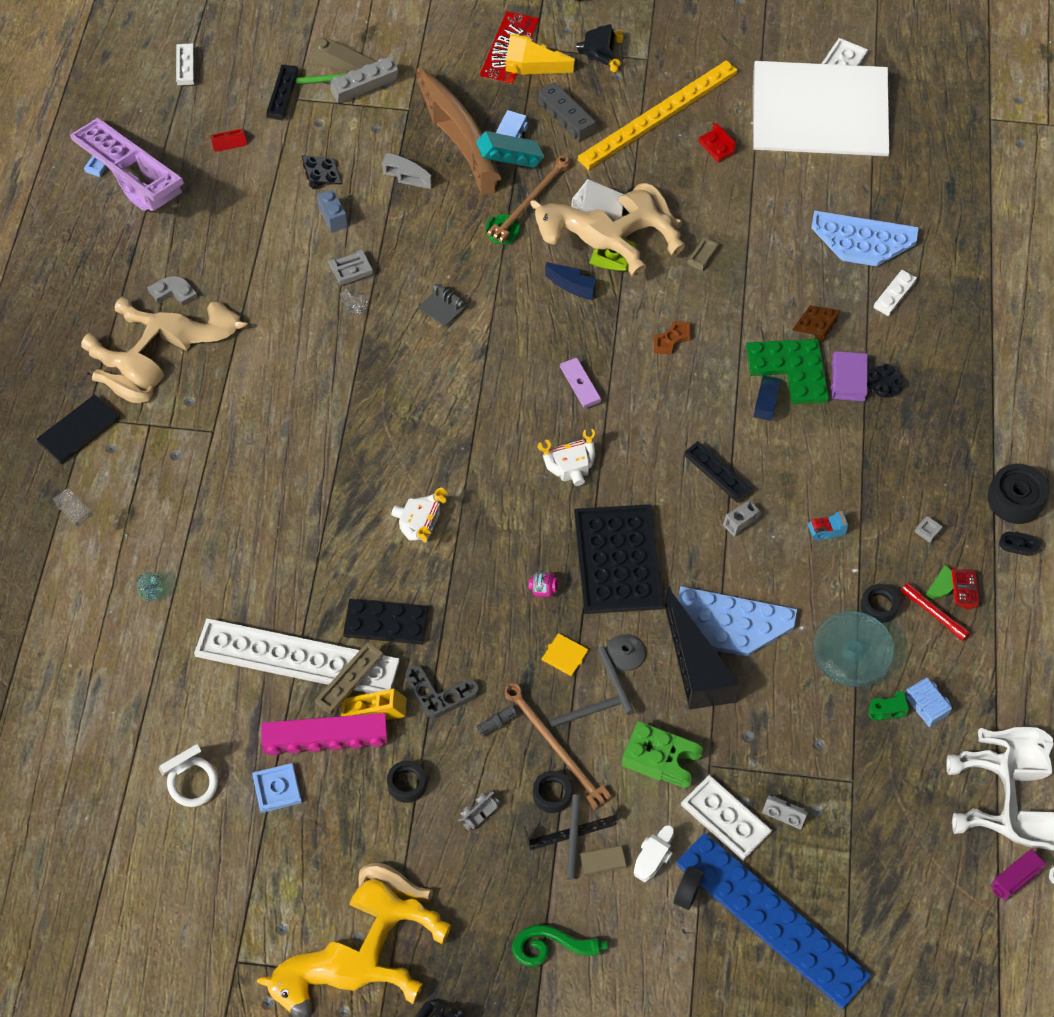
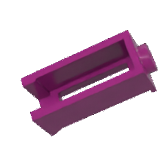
(1017, 875)

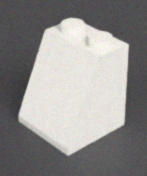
(596, 196)

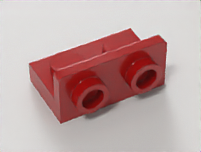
(718, 143)

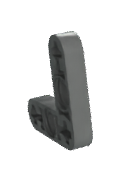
(439, 700)

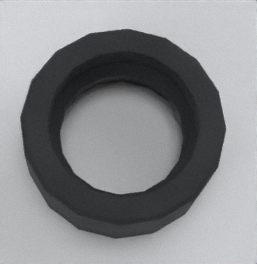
(882, 590)
(406, 766)
(552, 776)
(688, 887)

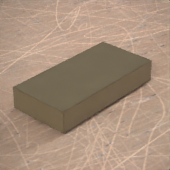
(703, 253)
(603, 860)

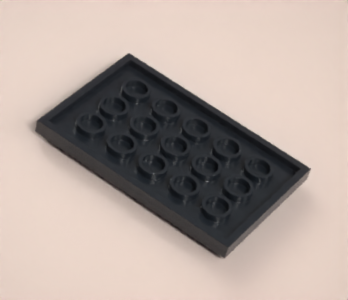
(617, 559)

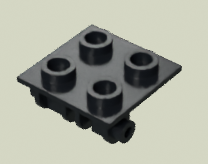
(320, 170)

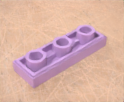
(580, 383)

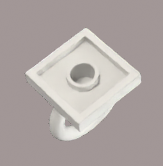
(182, 763)

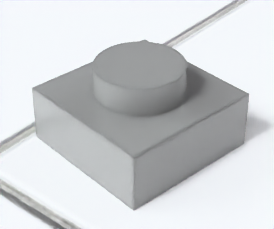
(928, 529)

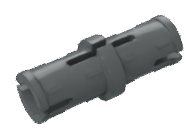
(496, 720)

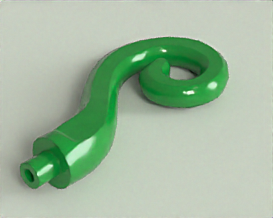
(582, 947)

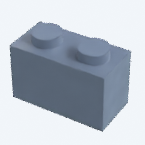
(332, 211)

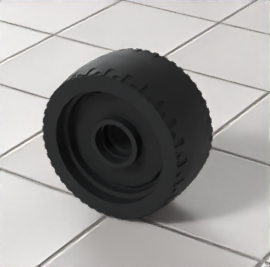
(1018, 493)

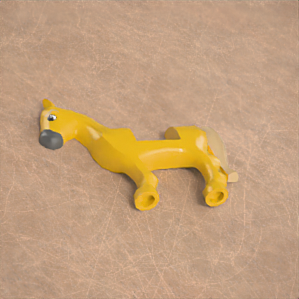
(352, 969)

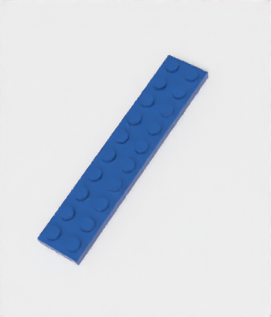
(775, 921)

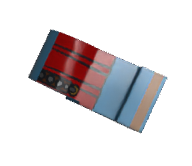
(828, 527)

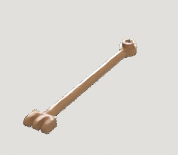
(561, 165)
(594, 793)

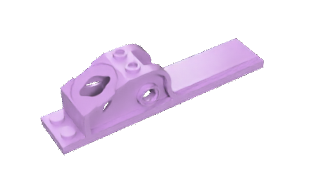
(119, 153)

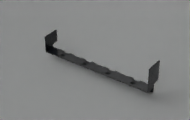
(567, 831)

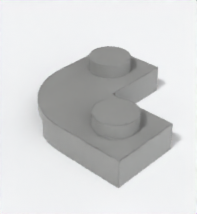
(172, 286)

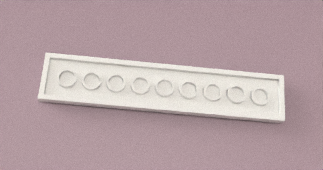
(287, 655)

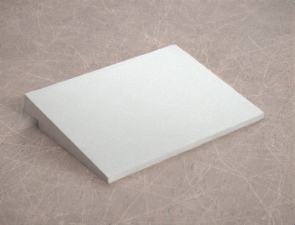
(820, 108)

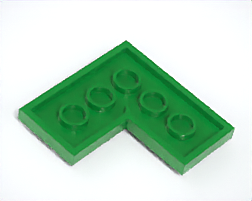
(796, 359)

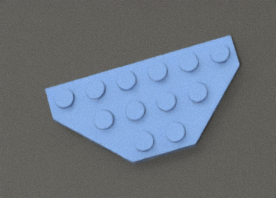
(863, 239)
(736, 623)

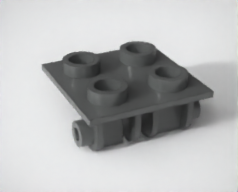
(442, 305)

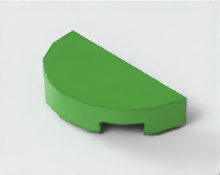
(942, 585)

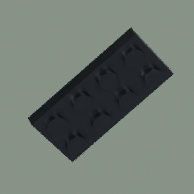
(385, 621)

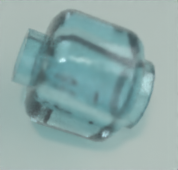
(149, 586)

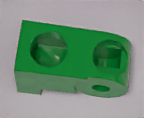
(888, 708)

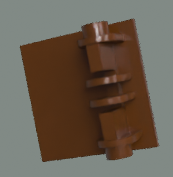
(817, 321)

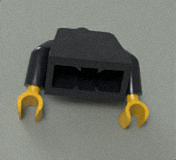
(600, 45)

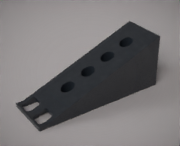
(702, 671)

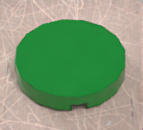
(514, 229)

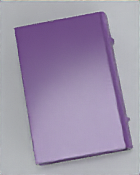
(849, 376)

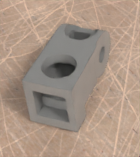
(741, 518)

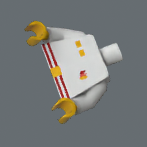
(570, 460)
(420, 515)

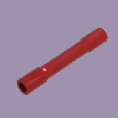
(953, 626)

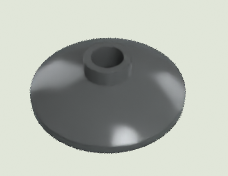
(622, 659)

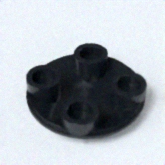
(884, 381)

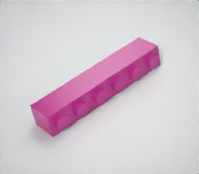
(324, 733)

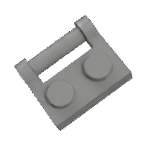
(353, 270)

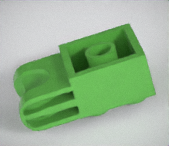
(664, 754)

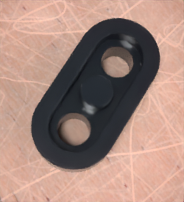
(1018, 543)

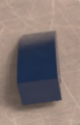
(571, 280)
(766, 398)

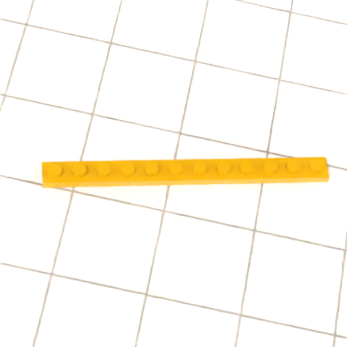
(657, 115)

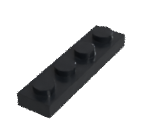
(282, 92)
(717, 472)

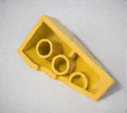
(530, 58)

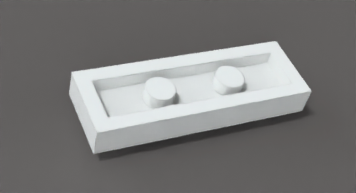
(185, 64)
(895, 292)

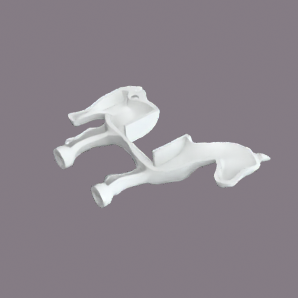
(1021, 762)

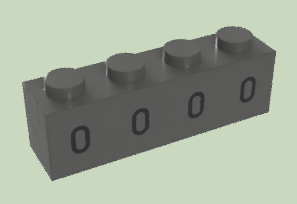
(566, 112)

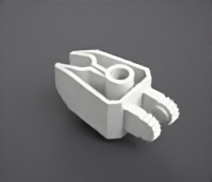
(654, 853)

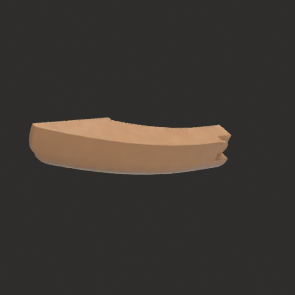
(460, 126)

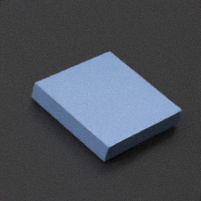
(276, 787)

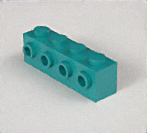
(509, 149)

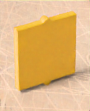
(564, 654)

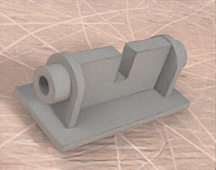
(779, 810)
(472, 815)

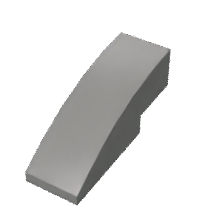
(406, 171)

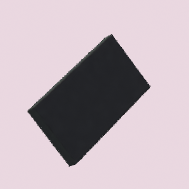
(77, 429)

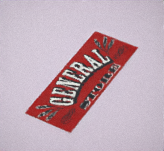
(495, 63)

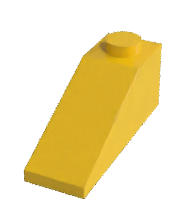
(386, 701)

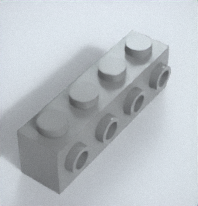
(364, 79)

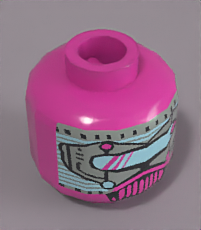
(543, 584)

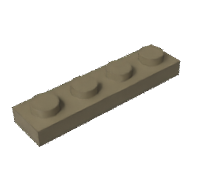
(348, 678)

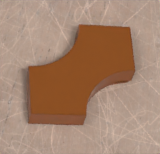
(667, 341)

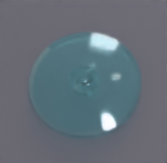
(853, 649)

